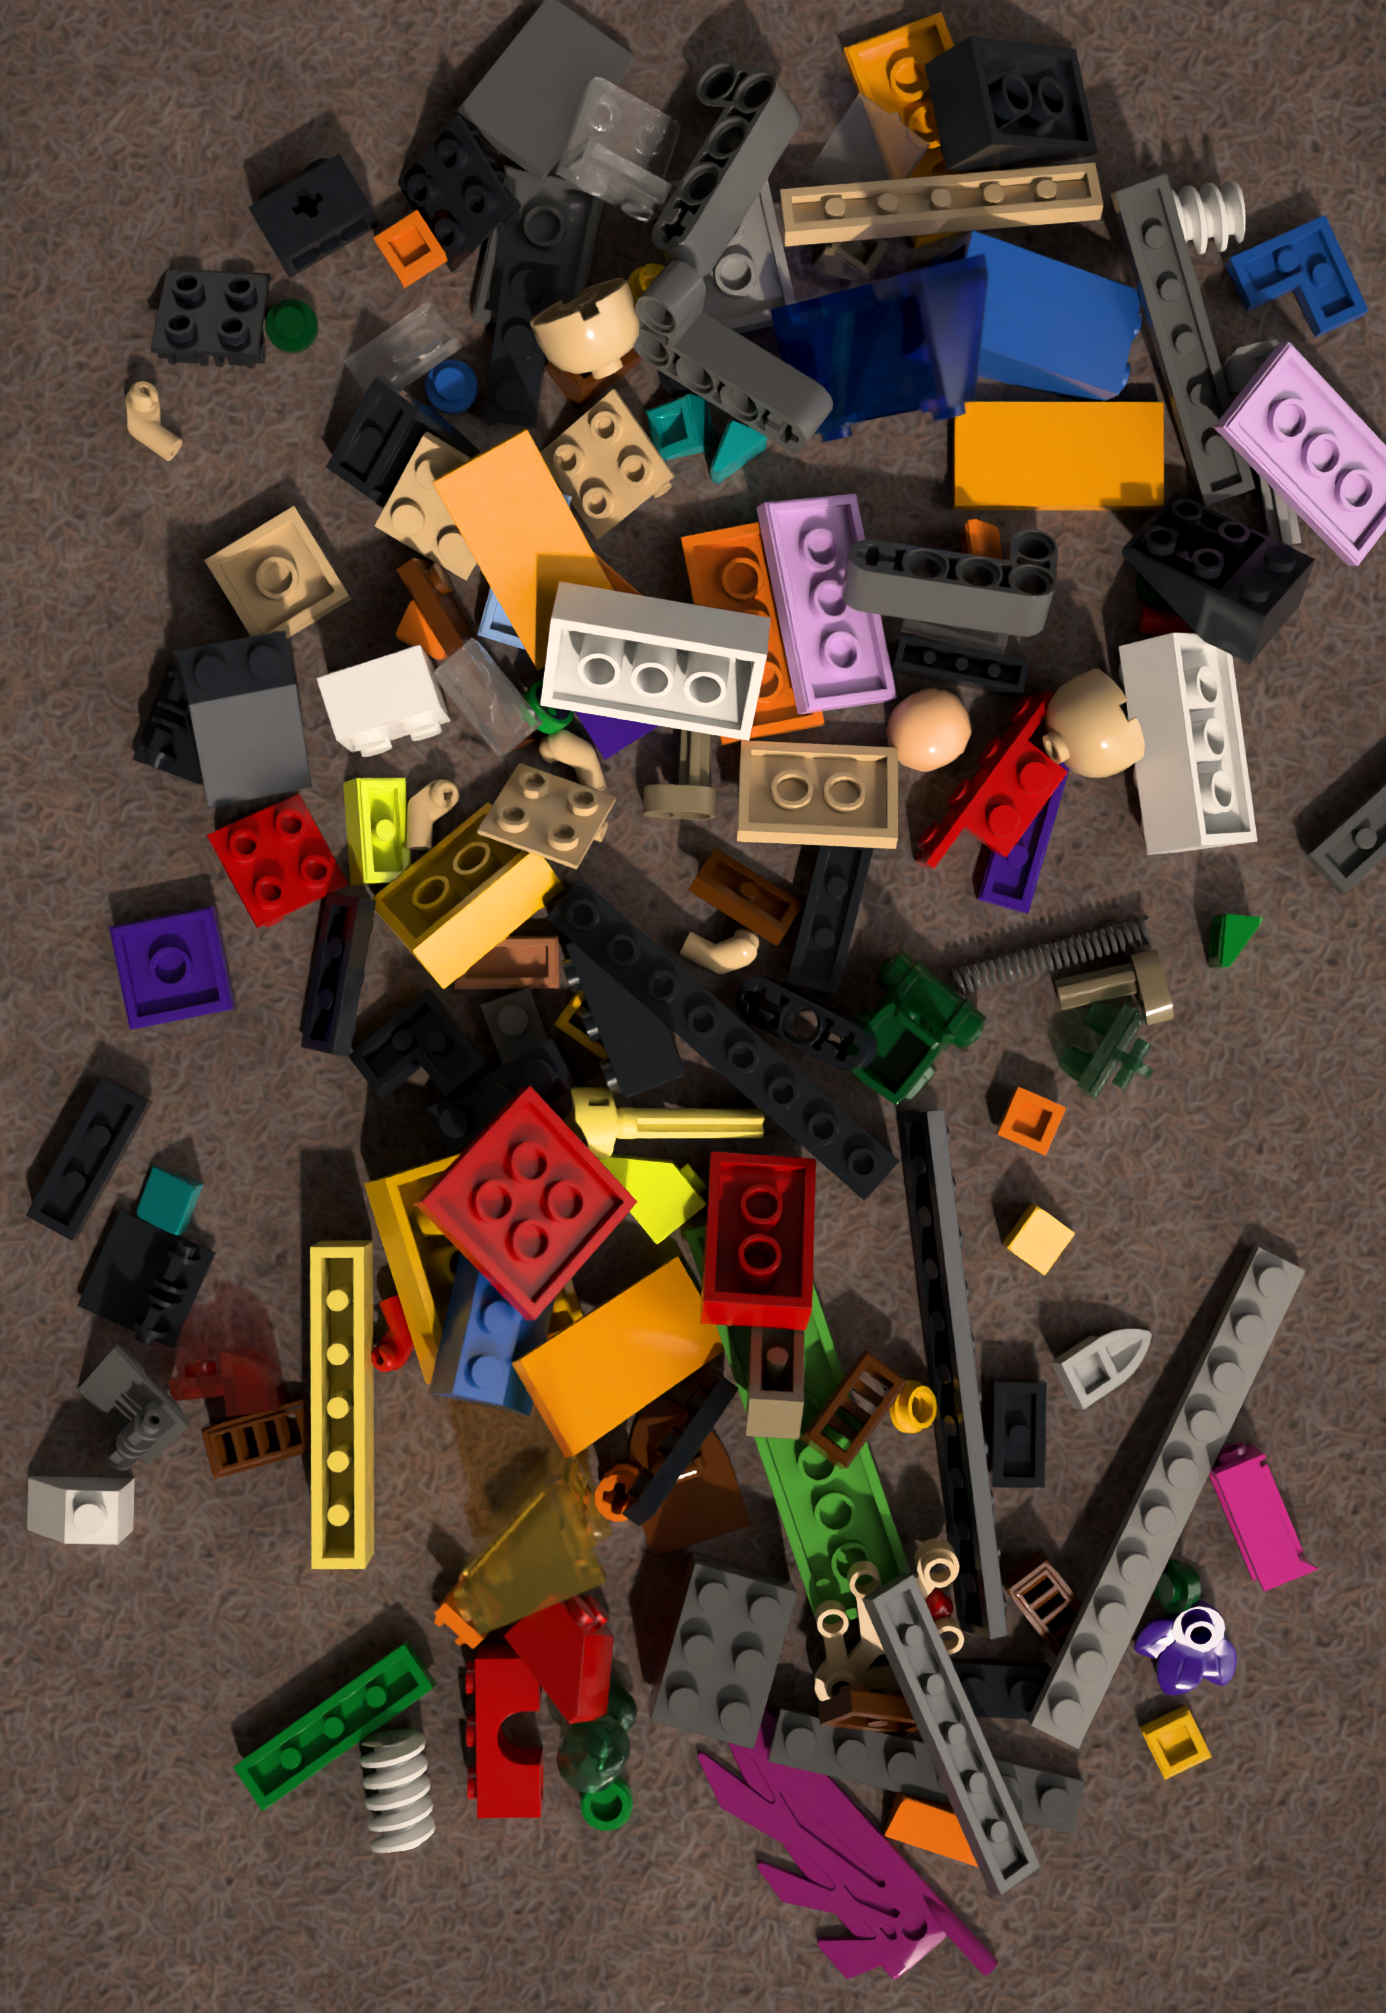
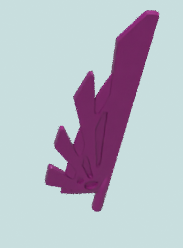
(844, 1862)

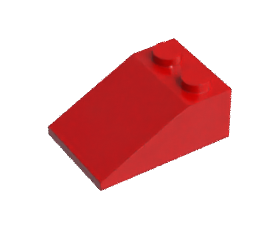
(759, 1241)

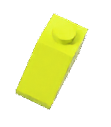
(662, 1191)

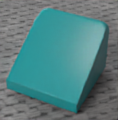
(681, 427)
(736, 449)
(169, 1201)

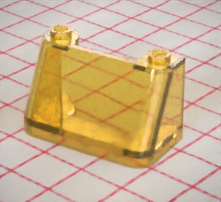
(535, 1546)

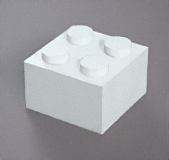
(384, 701)

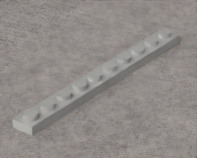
(1165, 1497)

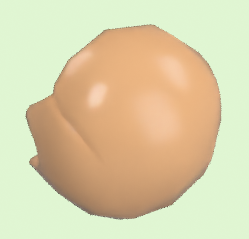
(929, 729)

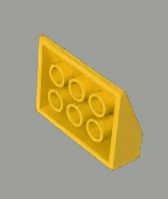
(427, 1261)

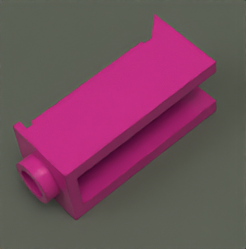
(1258, 1516)

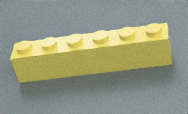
(342, 1404)

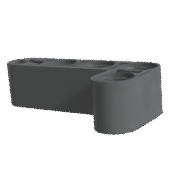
(732, 165)
(724, 364)
(955, 586)

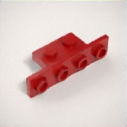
(1004, 792)

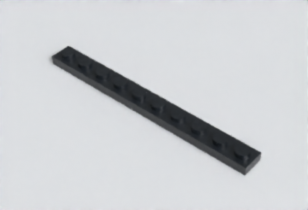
(953, 1371)

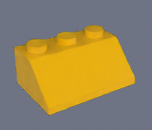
(464, 899)

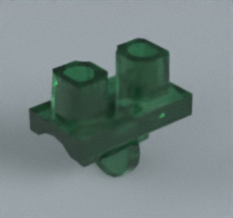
(1118, 1030)

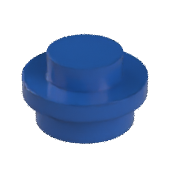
(451, 387)

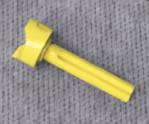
(600, 1123)

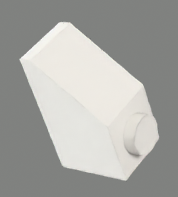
(81, 1509)

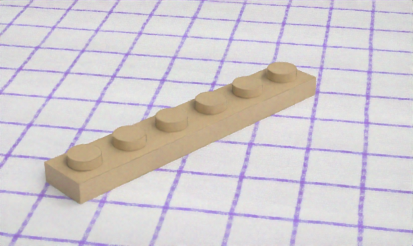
(940, 204)

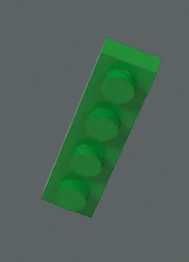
(335, 1725)

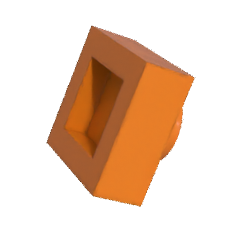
(410, 249)
(1030, 1120)

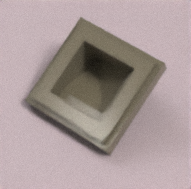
(851, 259)

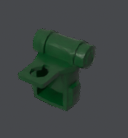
(912, 1028)

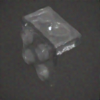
(621, 150)

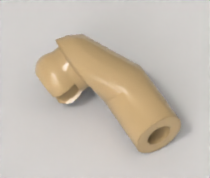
(144, 420)
(577, 753)
(425, 809)
(725, 955)

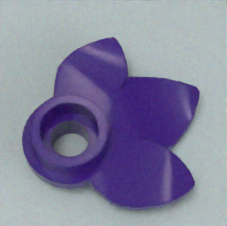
(1185, 1655)

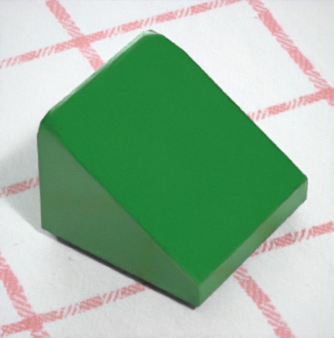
(1229, 936)

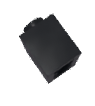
(306, 240)

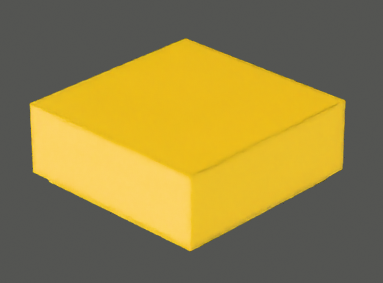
(1175, 1742)

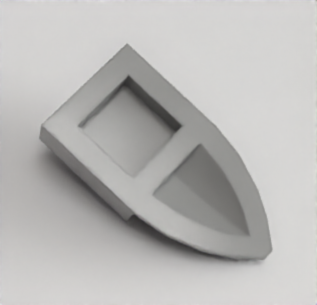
(1100, 1364)

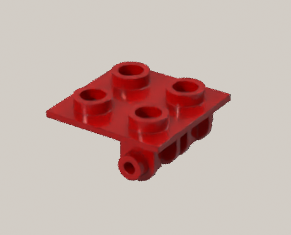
(277, 861)

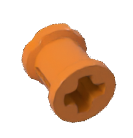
(607, 1498)

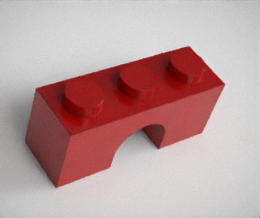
(506, 1776)

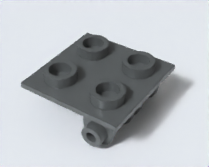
(134, 1408)

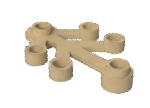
(856, 1665)

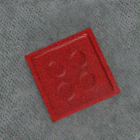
(526, 1203)

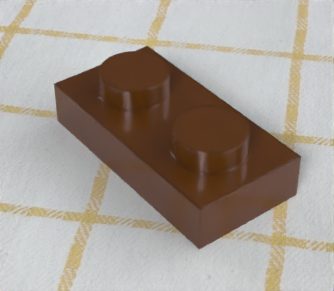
(745, 896)
(867, 1711)

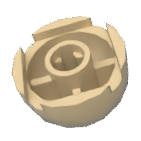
(590, 329)
(1090, 728)

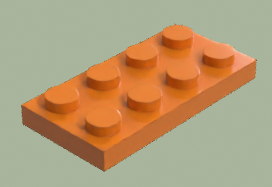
(732, 574)

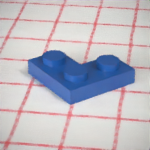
(1301, 262)

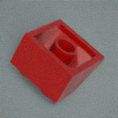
(568, 1655)

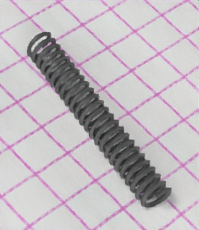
(1046, 949)

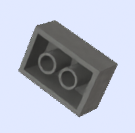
(721, 1650)

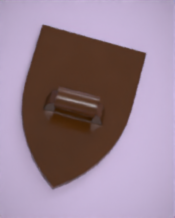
(705, 1497)

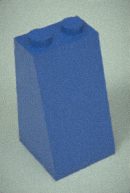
(1051, 322)

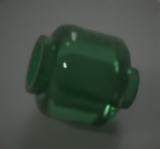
(593, 1754)

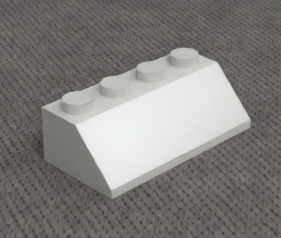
(654, 661)
(1194, 751)

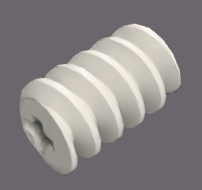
(1211, 214)
(401, 1790)

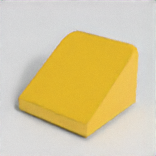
(1038, 1238)

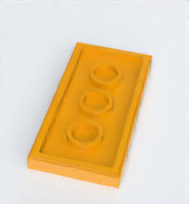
(894, 77)
(1059, 456)
(520, 534)
(619, 1357)

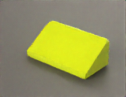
(376, 829)

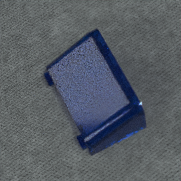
(891, 344)

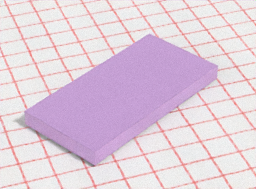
(1311, 451)
(831, 650)

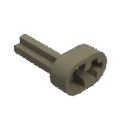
(692, 796)
(1140, 976)

